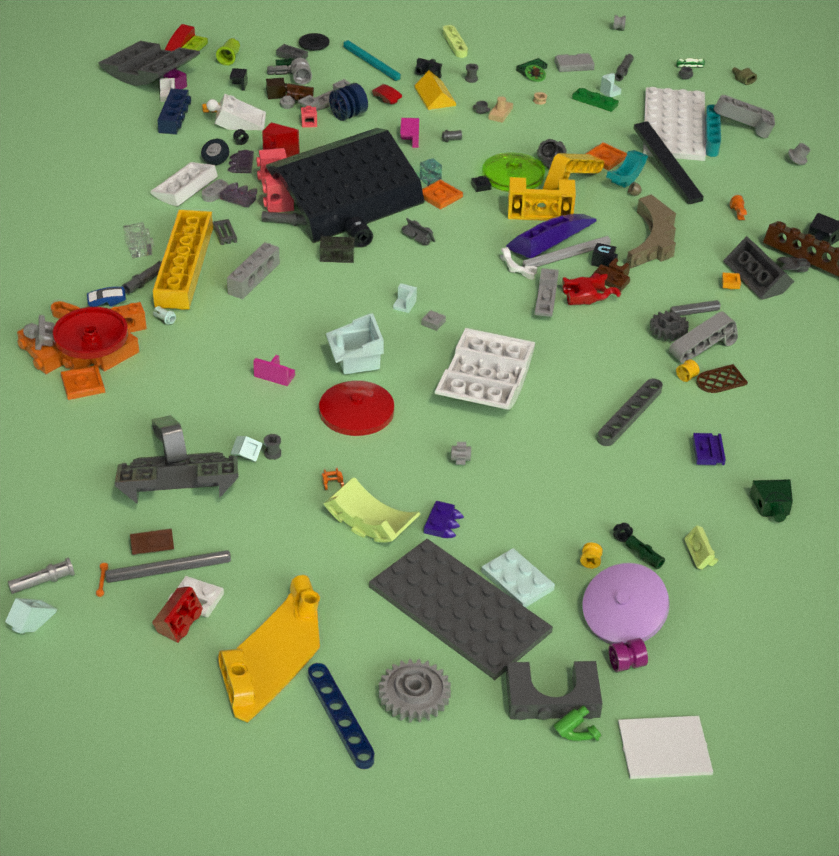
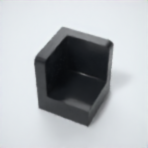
(239, 77)

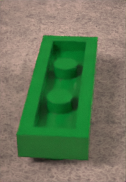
(595, 99)

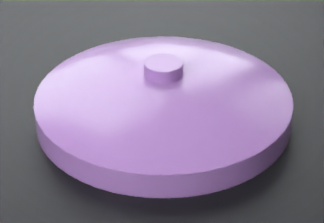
(626, 603)

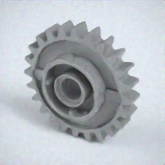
(414, 690)

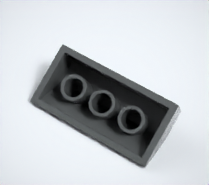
(758, 270)

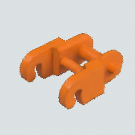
(339, 477)

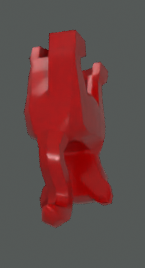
(584, 289)

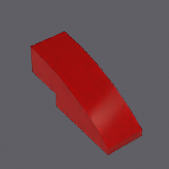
(180, 37)

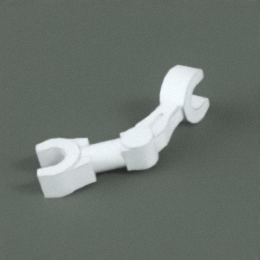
(527, 271)

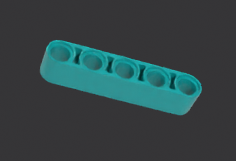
(712, 131)

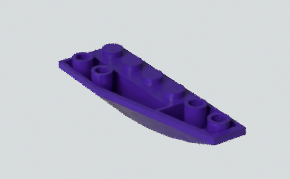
(549, 234)

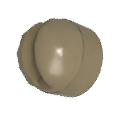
(634, 189)

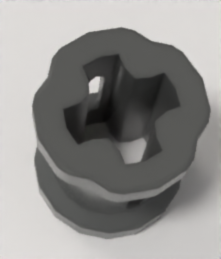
(471, 76)
(272, 444)

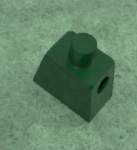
(772, 498)

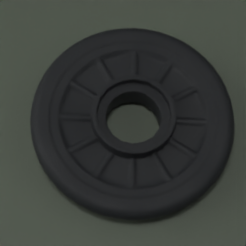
(314, 41)

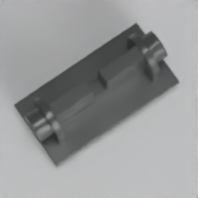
(423, 234)

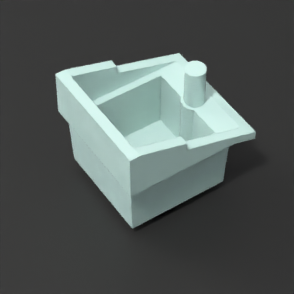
(357, 345)

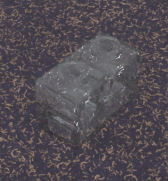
(138, 240)

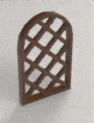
(742, 382)

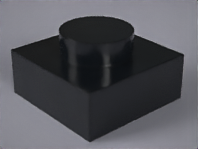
(481, 183)

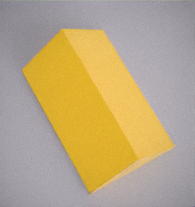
(434, 92)

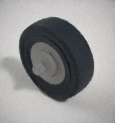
(215, 151)

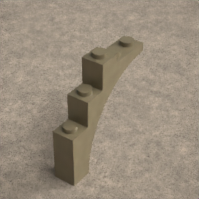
(661, 240)

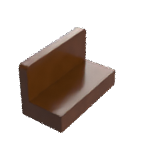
(152, 541)

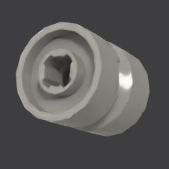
(301, 71)

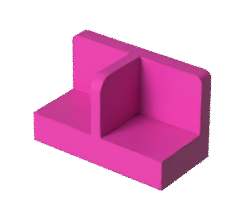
(410, 130)
(273, 371)

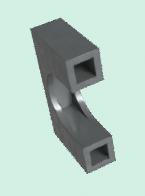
(529, 703)

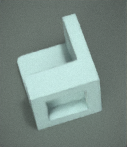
(608, 87)
(406, 298)
(246, 448)

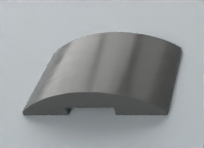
(145, 62)

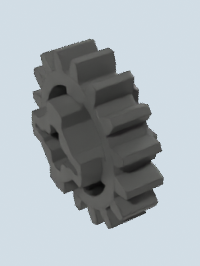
(669, 325)

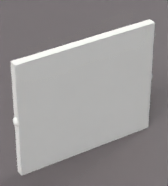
(665, 747)

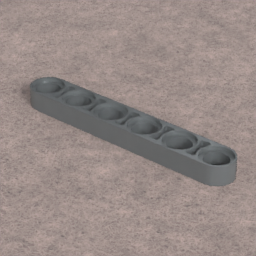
(633, 413)

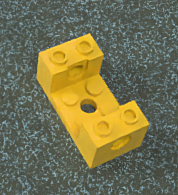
(524, 202)

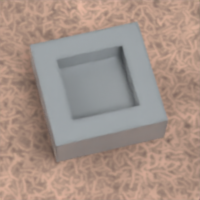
(433, 320)

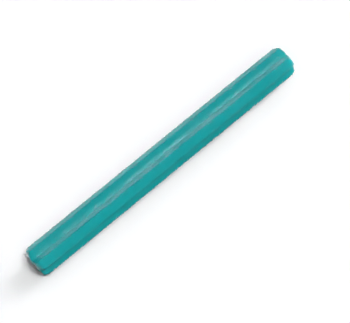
(372, 60)

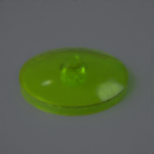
(513, 164)

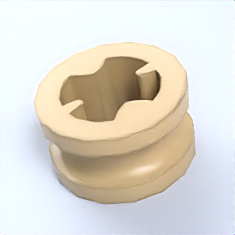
(540, 98)

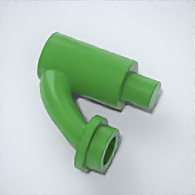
(572, 720)

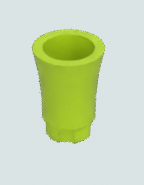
(227, 53)

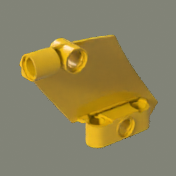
(273, 652)

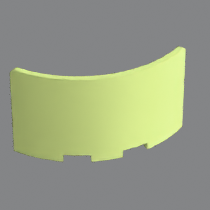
(367, 514)

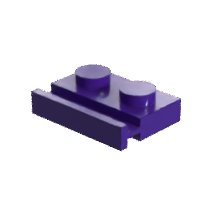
(708, 449)

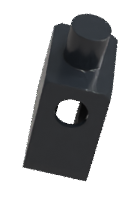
(825, 228)

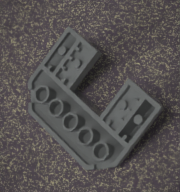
(195, 472)

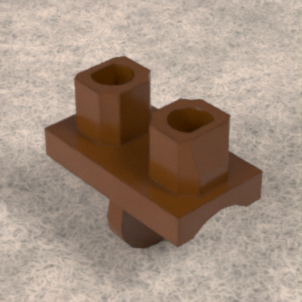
(299, 91)

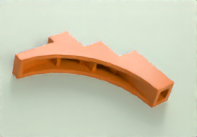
(51, 358)

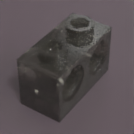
(337, 249)

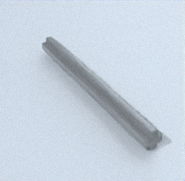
(566, 252)

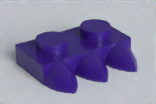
(442, 520)

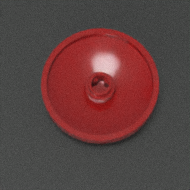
(90, 332)
(356, 408)

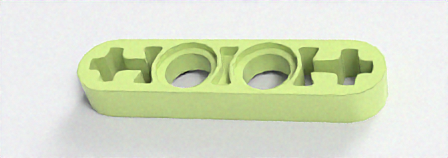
(455, 41)

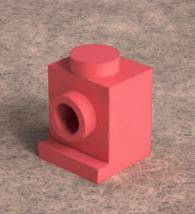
(309, 113)

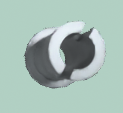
(451, 135)

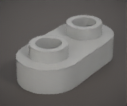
(212, 192)

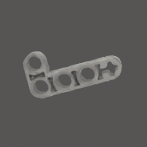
(746, 113)
(715, 329)

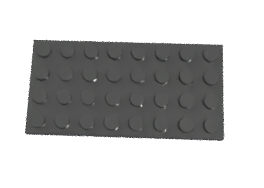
(461, 608)

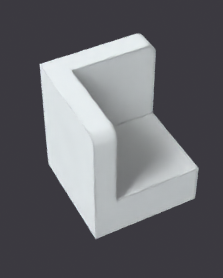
(165, 86)

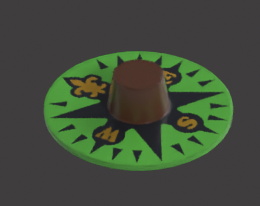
(535, 73)

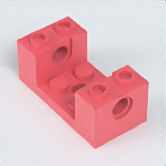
(282, 200)

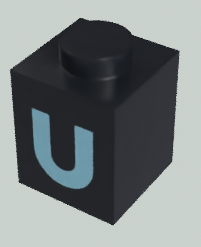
(603, 255)

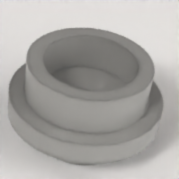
(287, 102)

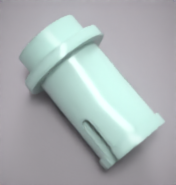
(167, 316)

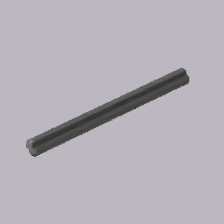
(167, 566)

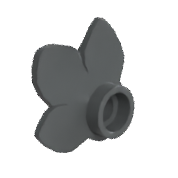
(794, 263)

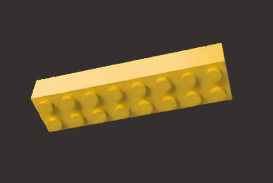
(183, 259)

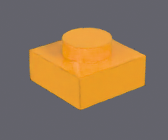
(731, 280)

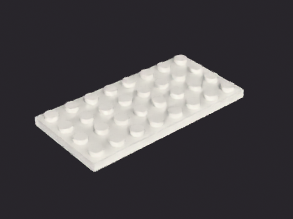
(678, 121)

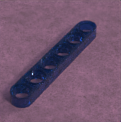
(338, 715)

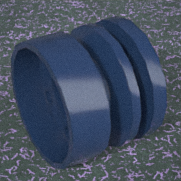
(348, 101)

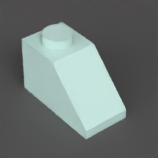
(29, 615)

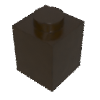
(276, 88)

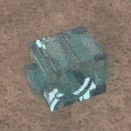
(430, 171)

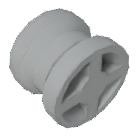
(619, 22)

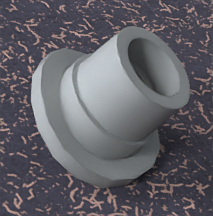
(799, 154)

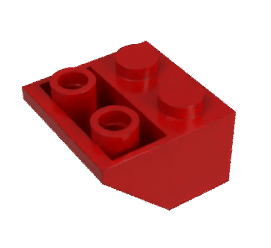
(178, 614)

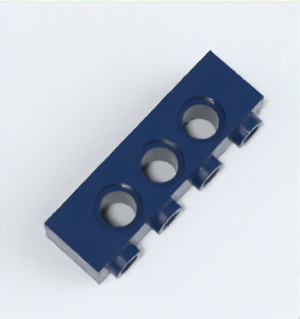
(174, 111)

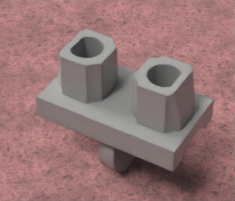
(41, 332)

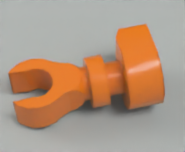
(738, 204)

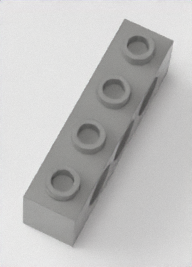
(253, 270)

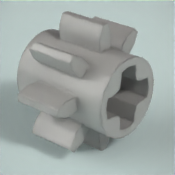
(461, 453)

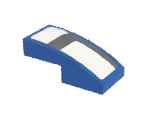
(112, 295)

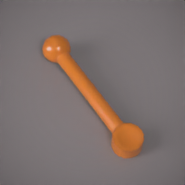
(103, 567)

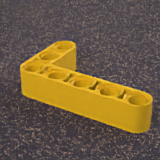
(565, 163)

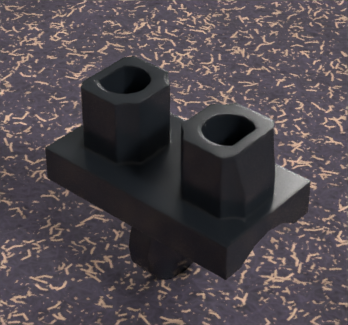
(424, 66)

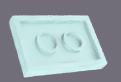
(518, 578)

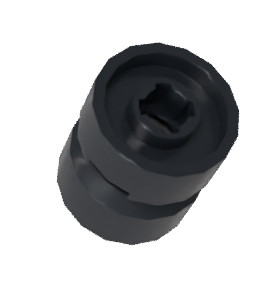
(358, 228)

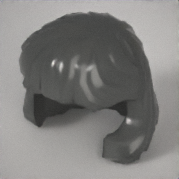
(548, 149)

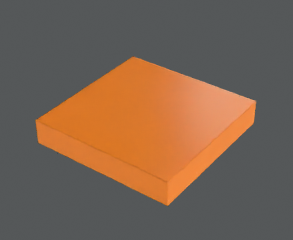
(609, 154)
(441, 194)
(82, 382)

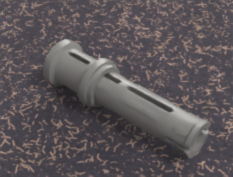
(51, 572)

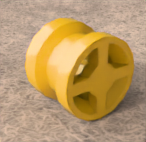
(687, 370)
(591, 555)

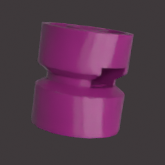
(629, 654)

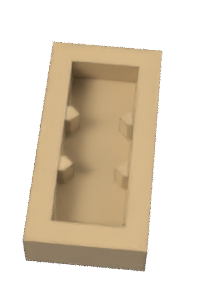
(500, 110)

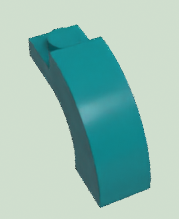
(629, 169)

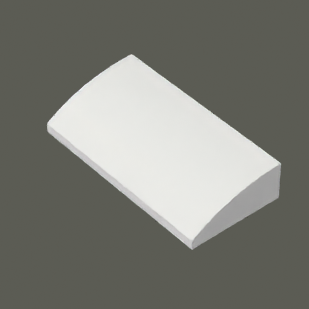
(185, 183)

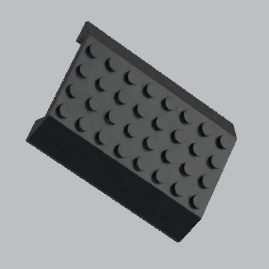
(349, 179)

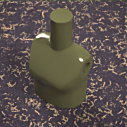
(745, 76)

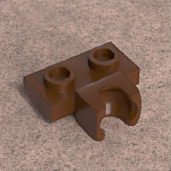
(617, 275)

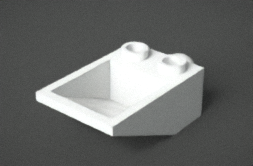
(236, 114)

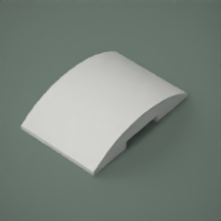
(487, 369)

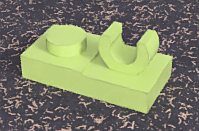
(700, 548)

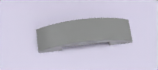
(323, 100)
(546, 292)

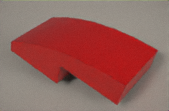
(387, 93)

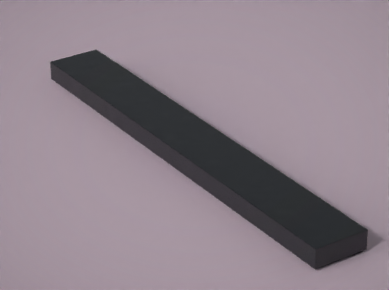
(668, 163)

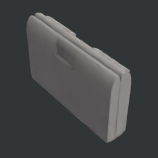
(572, 63)

